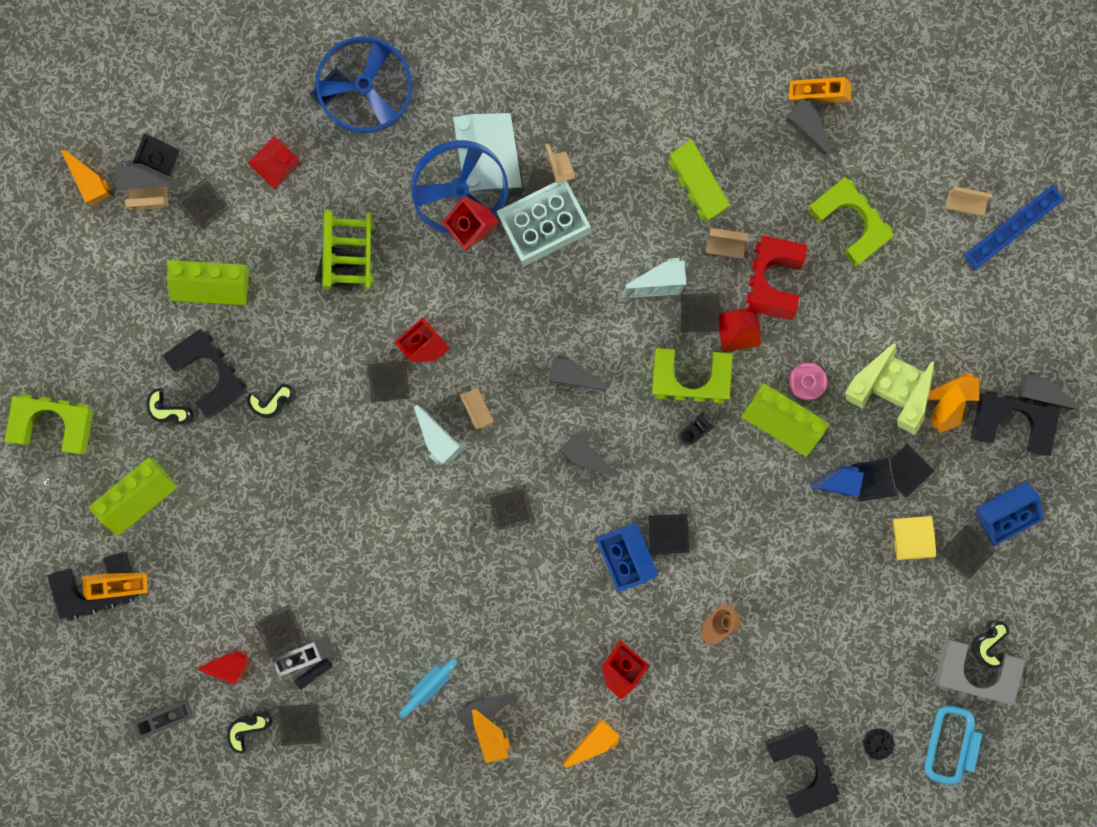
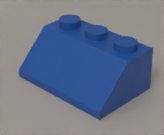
(841, 481)
(1010, 513)
(627, 557)

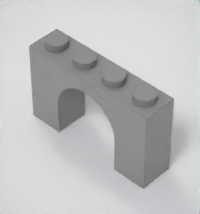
(1002, 687)

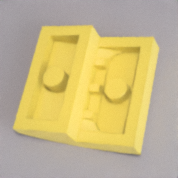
(914, 538)

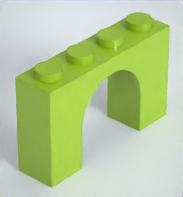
(845, 195)
(716, 388)
(25, 411)

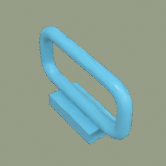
(428, 687)
(969, 748)

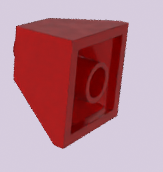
(274, 162)
(469, 222)
(739, 330)
(421, 343)
(228, 667)
(623, 670)

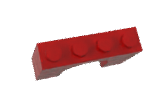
(763, 297)

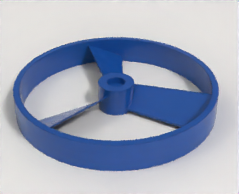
(363, 84)
(458, 187)

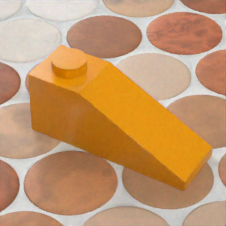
(821, 90)
(89, 183)
(967, 384)
(949, 410)
(114, 585)
(491, 738)
(595, 743)

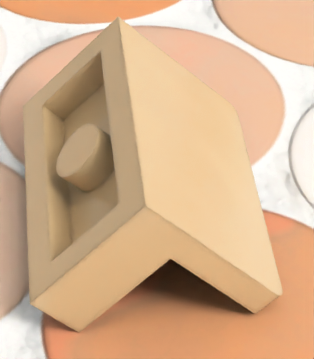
(560, 165)
(147, 198)
(968, 201)
(726, 243)
(476, 408)

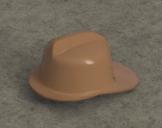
(720, 624)

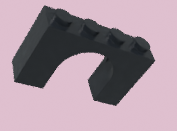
(229, 385)
(1042, 421)
(71, 602)
(821, 790)

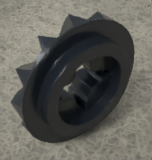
(878, 735)

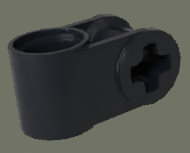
(698, 428)

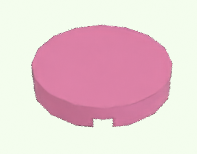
(802, 382)

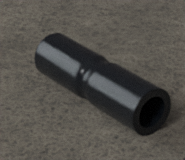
(311, 675)

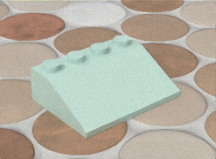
(496, 134)
(544, 222)
(663, 280)
(438, 441)

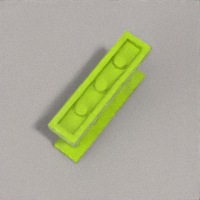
(330, 259)

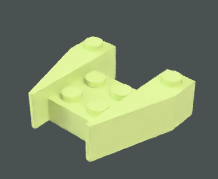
(896, 383)

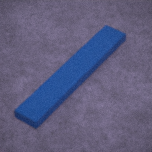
(1013, 227)

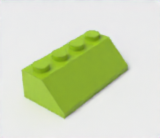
(698, 181)
(207, 282)
(785, 420)
(133, 496)

